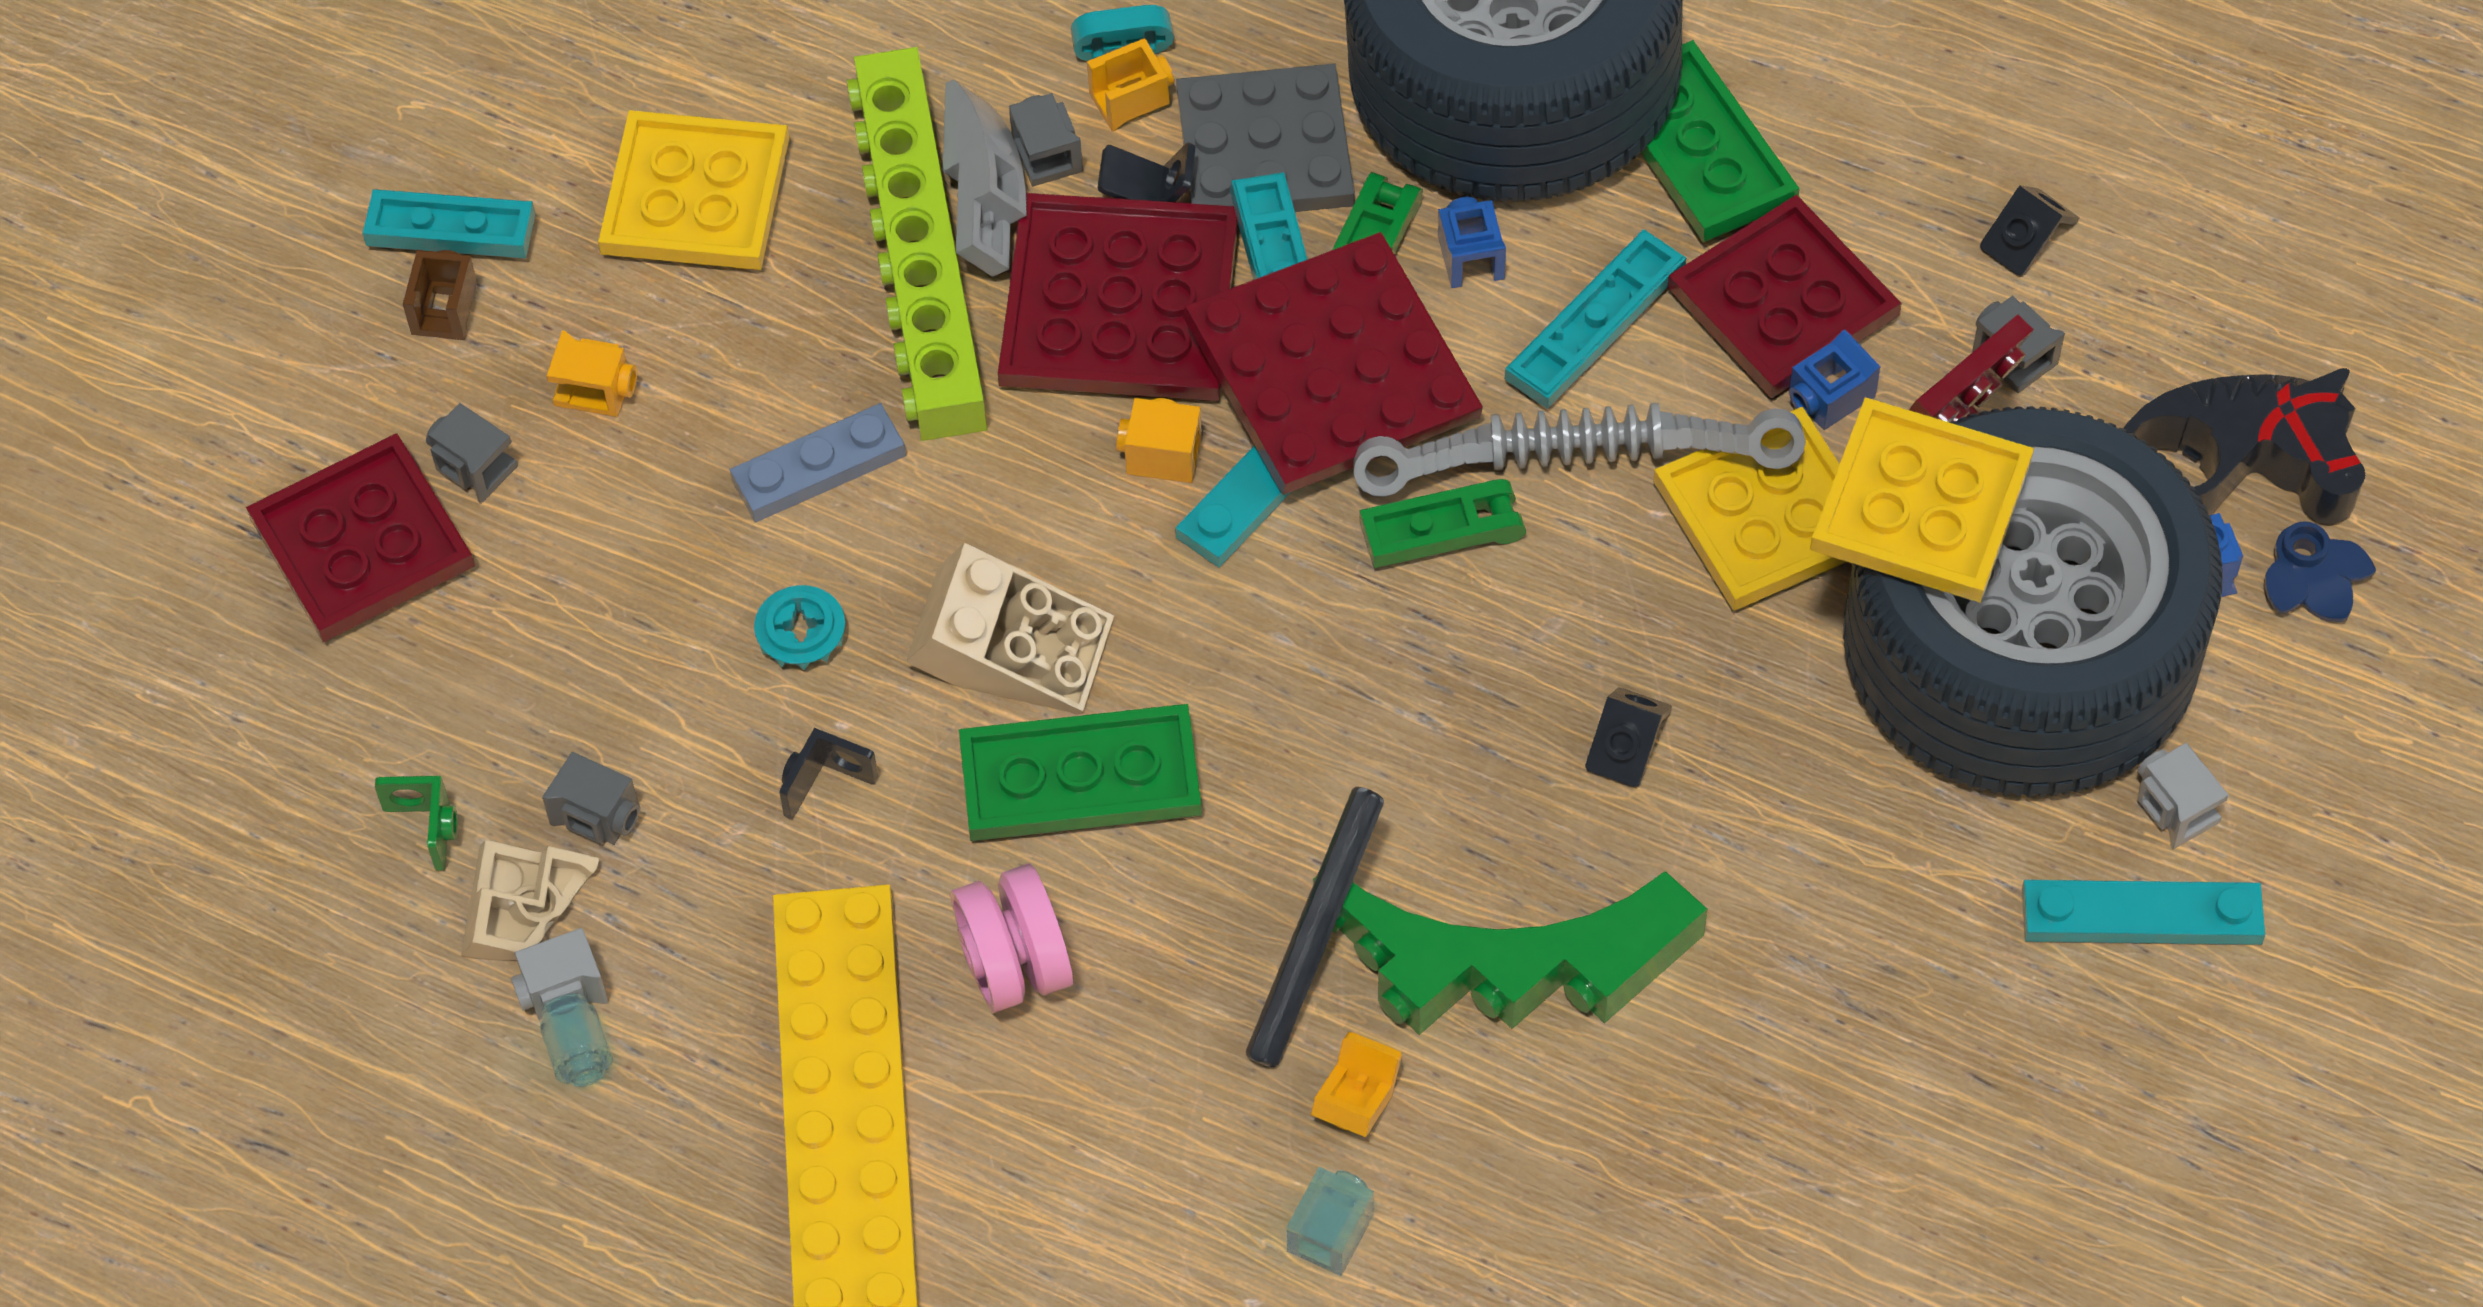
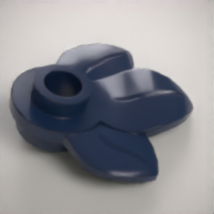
(2315, 580)

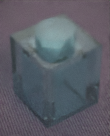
(1330, 1220)

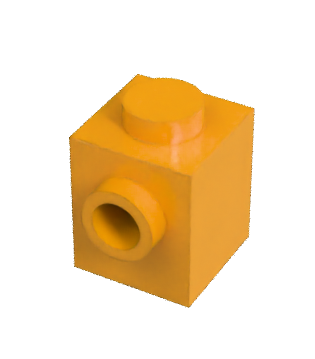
(1161, 439)

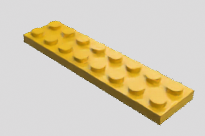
(844, 1099)

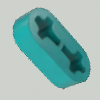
(1111, 29)

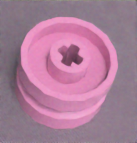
(1020, 935)

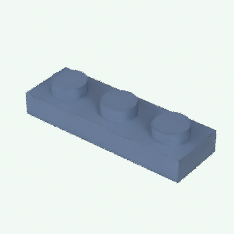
(817, 462)

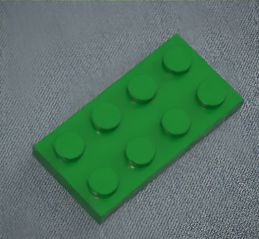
(1715, 155)
(1079, 772)

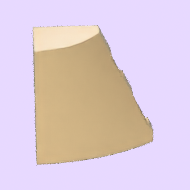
(519, 897)

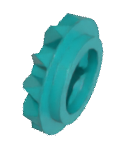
(778, 617)

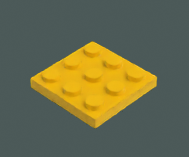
(694, 190)
(1922, 499)
(1753, 519)

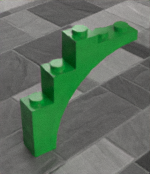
(1512, 971)

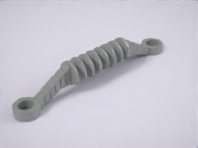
(1659, 431)

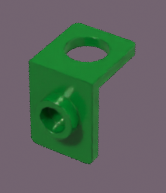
(442, 815)

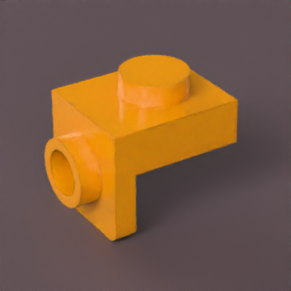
(1358, 1084)

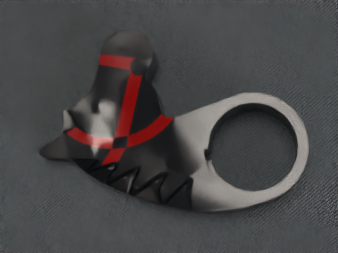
(2264, 426)

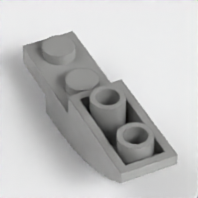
(989, 178)

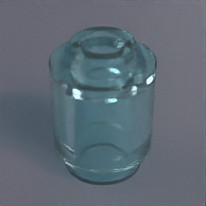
(575, 1040)

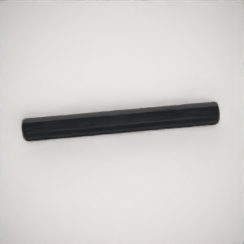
(1314, 927)

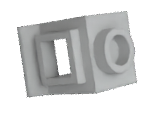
(2180, 793)
(557, 969)

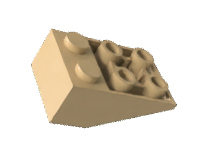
(1008, 633)

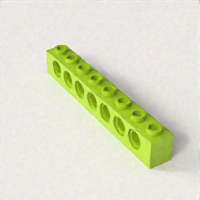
(899, 122)

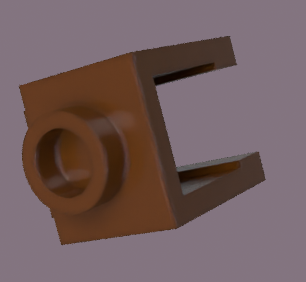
(440, 274)

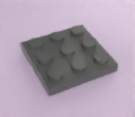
(1265, 127)

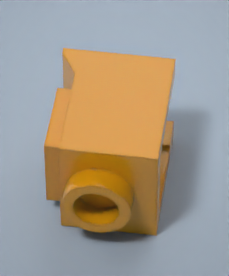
(1129, 82)
(591, 375)

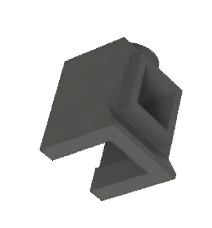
(1045, 139)
(2041, 347)
(470, 451)
(592, 800)

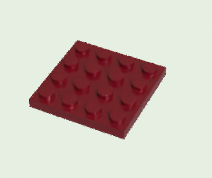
(1106, 294)
(1331, 360)

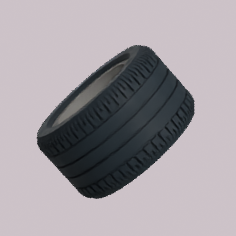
(1514, 90)
(2093, 530)

